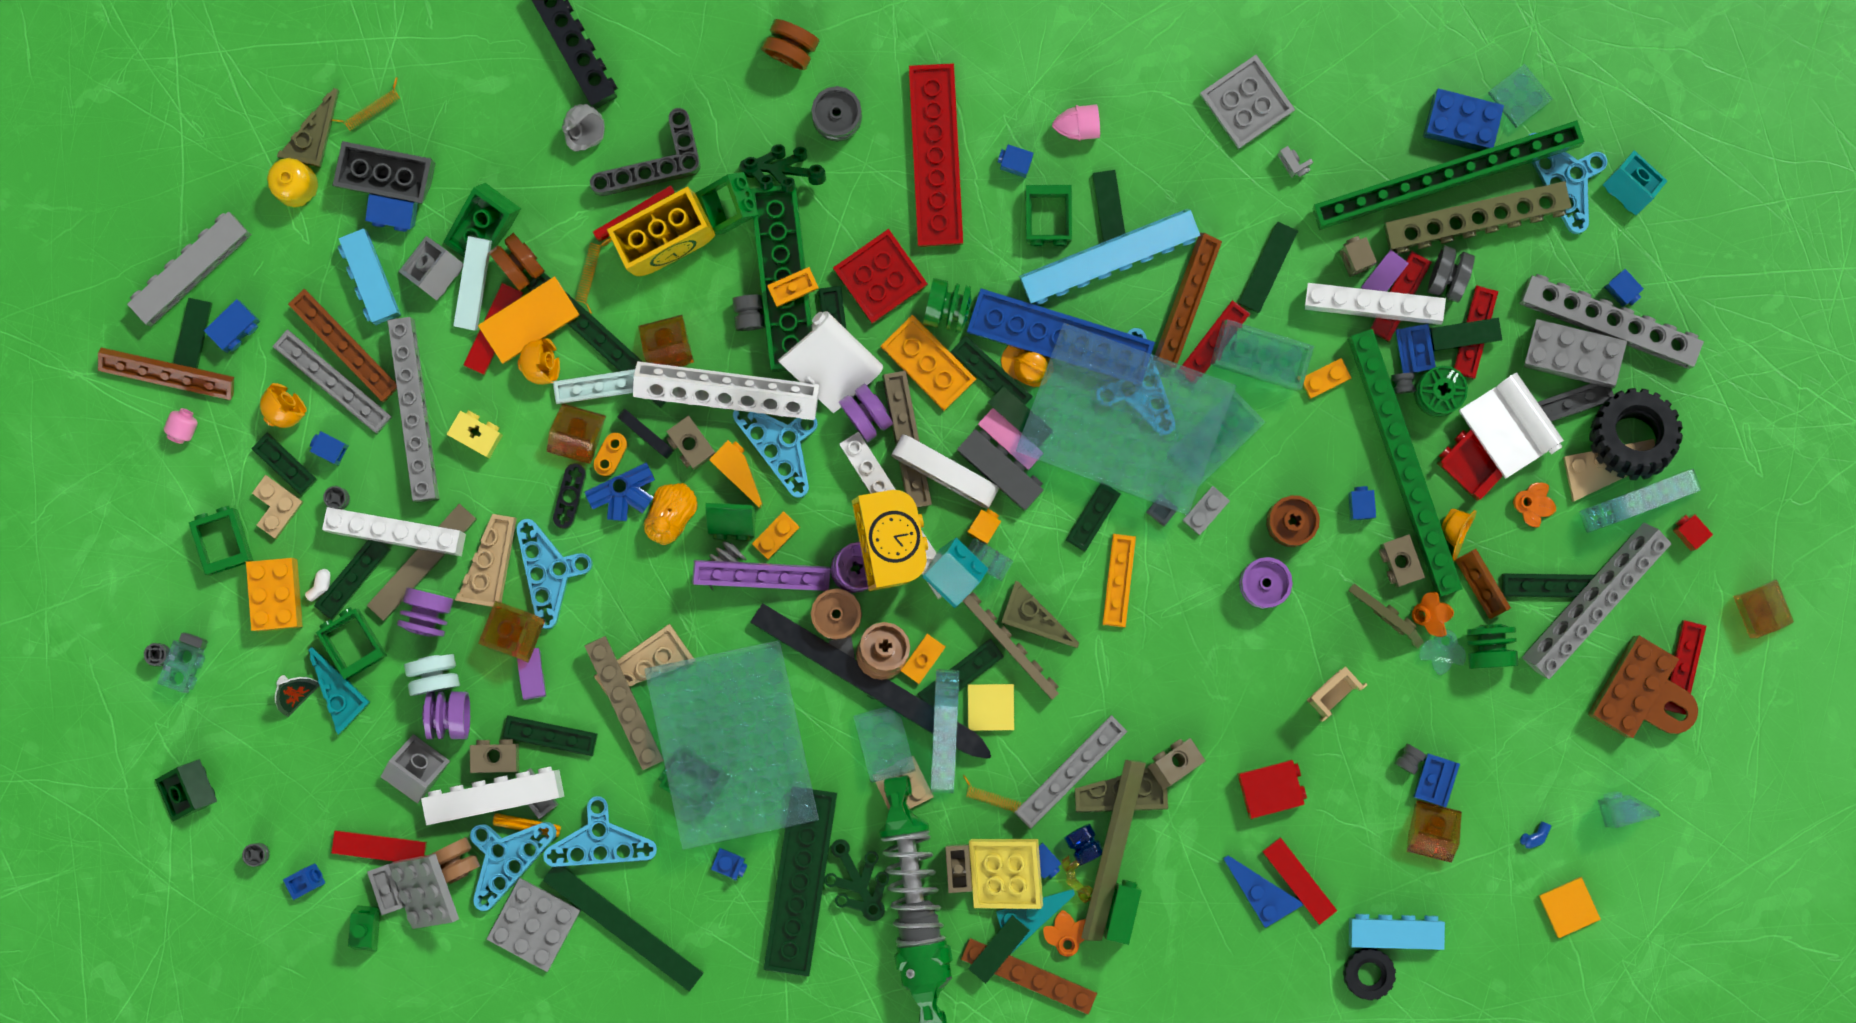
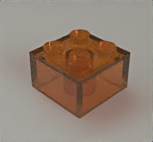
(511, 631)

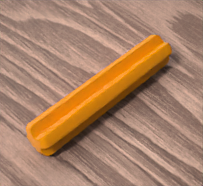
(520, 823)

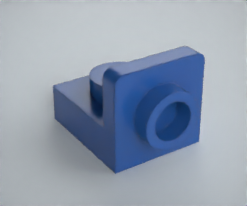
(729, 864)
(304, 881)

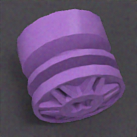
(841, 572)
(425, 612)
(444, 715)

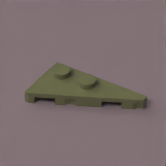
(311, 140)
(1029, 615)
(1389, 615)

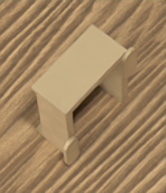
(1333, 692)

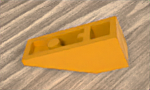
(736, 468)

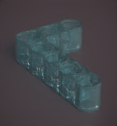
(1640, 501)
(945, 731)

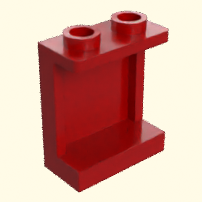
(1470, 465)
(1272, 788)

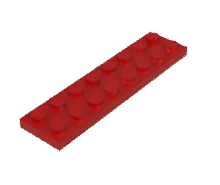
(936, 155)

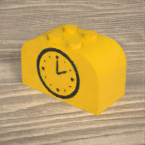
(662, 233)
(890, 538)

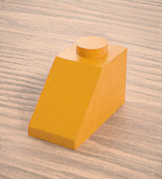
(984, 526)

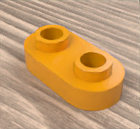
(611, 454)

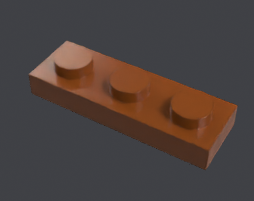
(1482, 583)

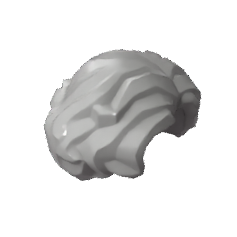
(583, 127)

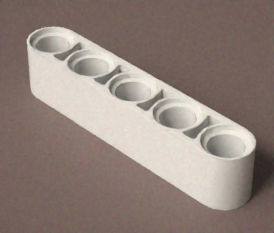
(945, 471)

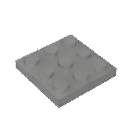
(1247, 101)
(423, 891)
(533, 924)

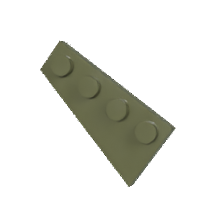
(1102, 795)

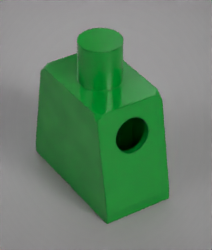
(364, 928)

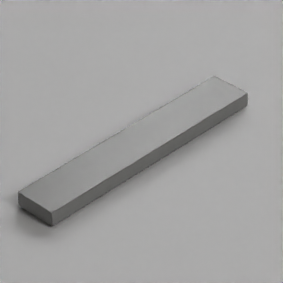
(332, 381)
(1070, 771)

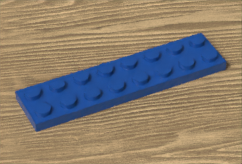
(1033, 326)

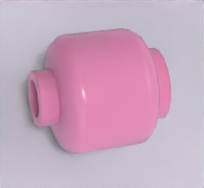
(180, 426)

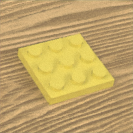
(1006, 873)

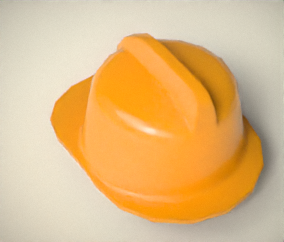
(1024, 365)
(1455, 528)

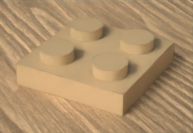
(920, 788)

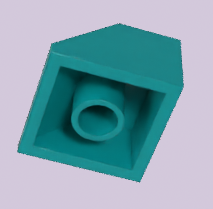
(1635, 183)
(955, 572)

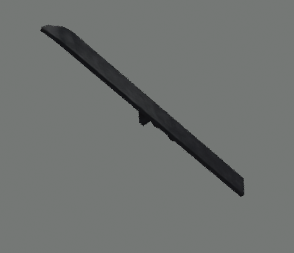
(849, 670)

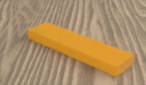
(1119, 580)

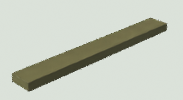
(1113, 850)

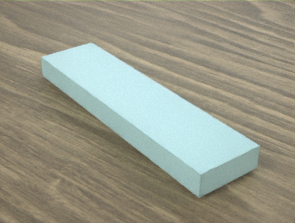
(472, 283)
(594, 386)

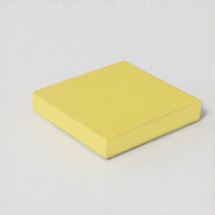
(991, 707)

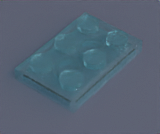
(884, 744)

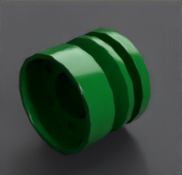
(947, 305)
(1428, 395)
(1492, 647)

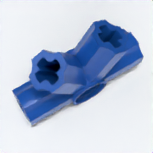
(618, 501)

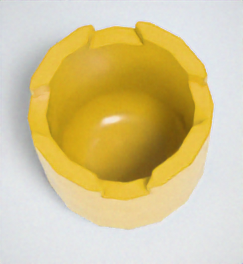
(292, 182)

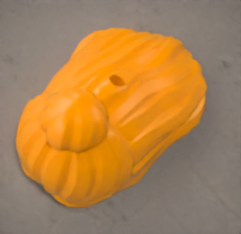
(670, 512)

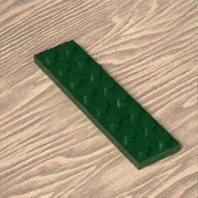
(800, 890)

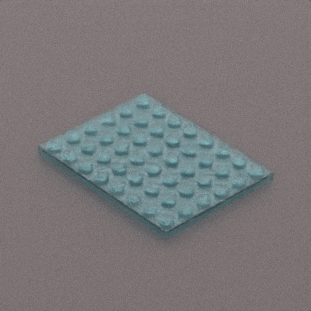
(1126, 418)
(731, 745)

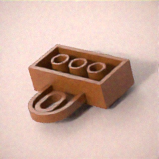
(1640, 691)

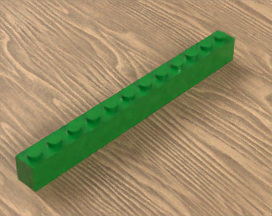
(1448, 175)
(1404, 463)

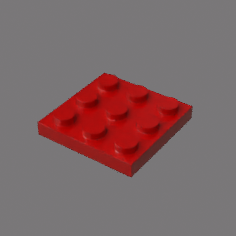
(880, 276)

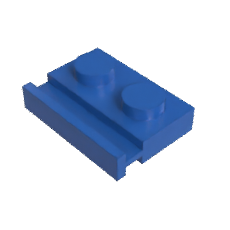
(1416, 348)
(1436, 780)

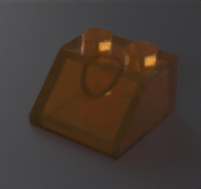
(666, 342)
(575, 433)
(1763, 609)
(1434, 831)

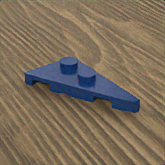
(1265, 898)

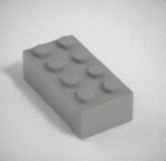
(1575, 354)

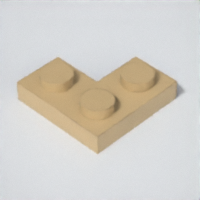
(282, 506)

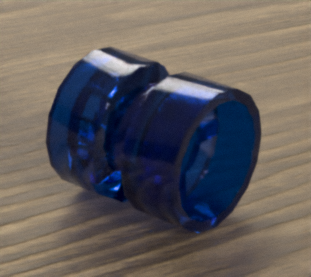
(1084, 844)

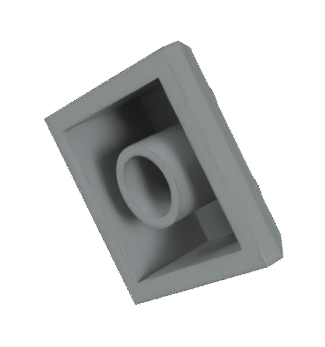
(431, 268)
(415, 768)

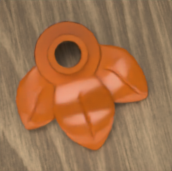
(1537, 506)
(1435, 614)
(1063, 930)

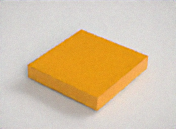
(1569, 907)

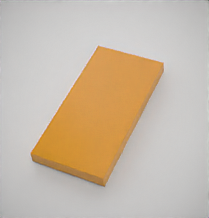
(528, 319)
(928, 362)

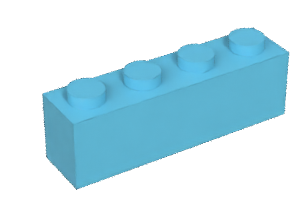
(369, 277)
(1396, 933)

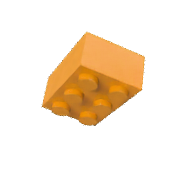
(274, 594)

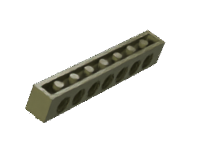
(1555, 193)

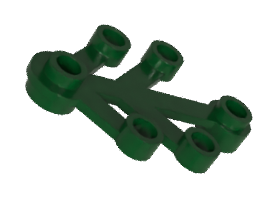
(754, 167)
(859, 883)

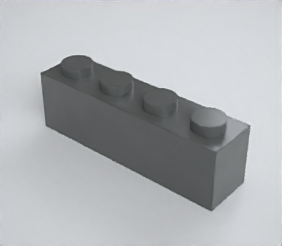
(1000, 469)

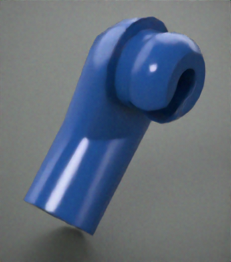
(1538, 838)

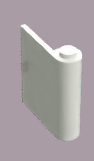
(832, 360)
(1511, 426)

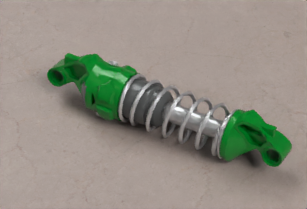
(921, 948)

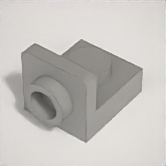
(1290, 161)

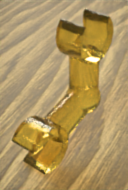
(1083, 891)

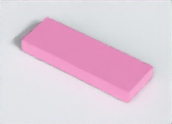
(1005, 435)

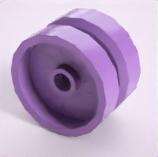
(869, 410)
(1253, 589)

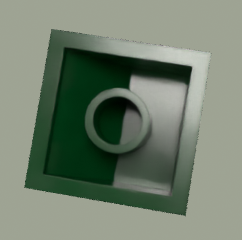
(186, 790)

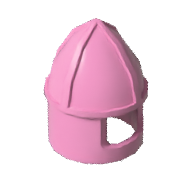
(1079, 123)

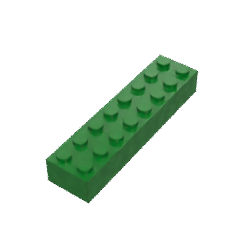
(779, 256)

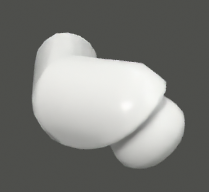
(321, 585)

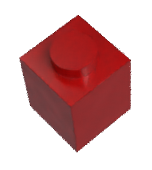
(1692, 531)

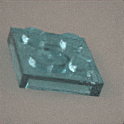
(1520, 95)

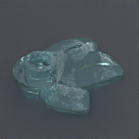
(1442, 655)

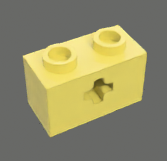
(462, 429)

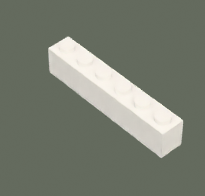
(1375, 303)
(394, 531)
(492, 797)

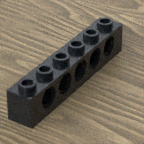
(598, 94)

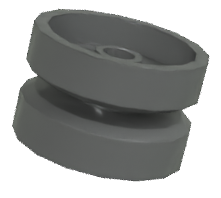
(836, 100)
(1455, 275)

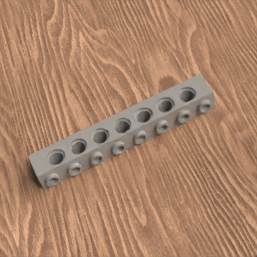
(1689, 343)
(413, 409)
(1596, 600)

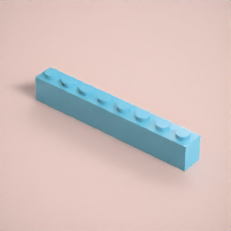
(1109, 256)

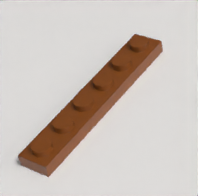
(1188, 298)
(343, 345)
(165, 373)
(1037, 979)

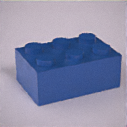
(1463, 120)

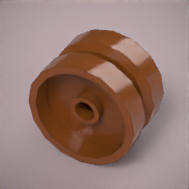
(790, 44)
(518, 260)
(1306, 519)

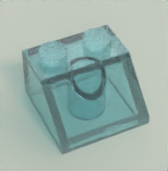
(1623, 810)

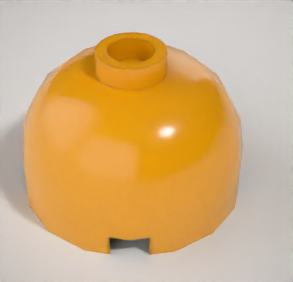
(539, 363)
(280, 407)

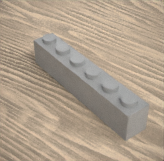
(189, 268)

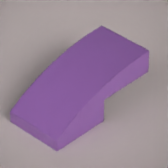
(1385, 273)
(532, 676)

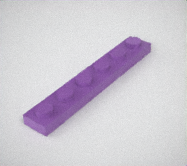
(761, 575)

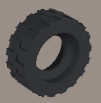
(1375, 991)

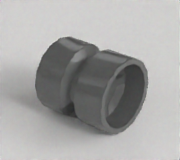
(748, 312)

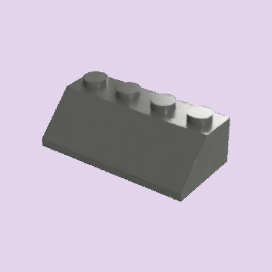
(383, 172)

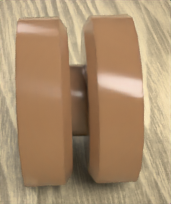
(827, 604)
(882, 638)
(451, 863)

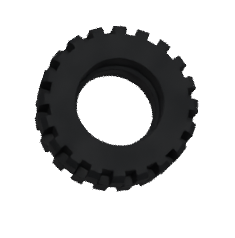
(1651, 411)

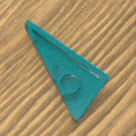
(342, 697)
(1036, 918)

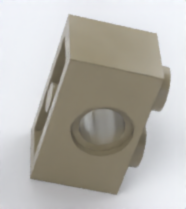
(1357, 256)
(687, 429)
(1411, 571)
(1187, 756)
(480, 758)
(958, 868)

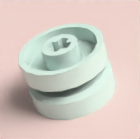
(431, 674)

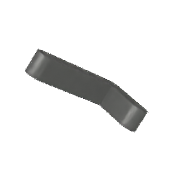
(655, 165)

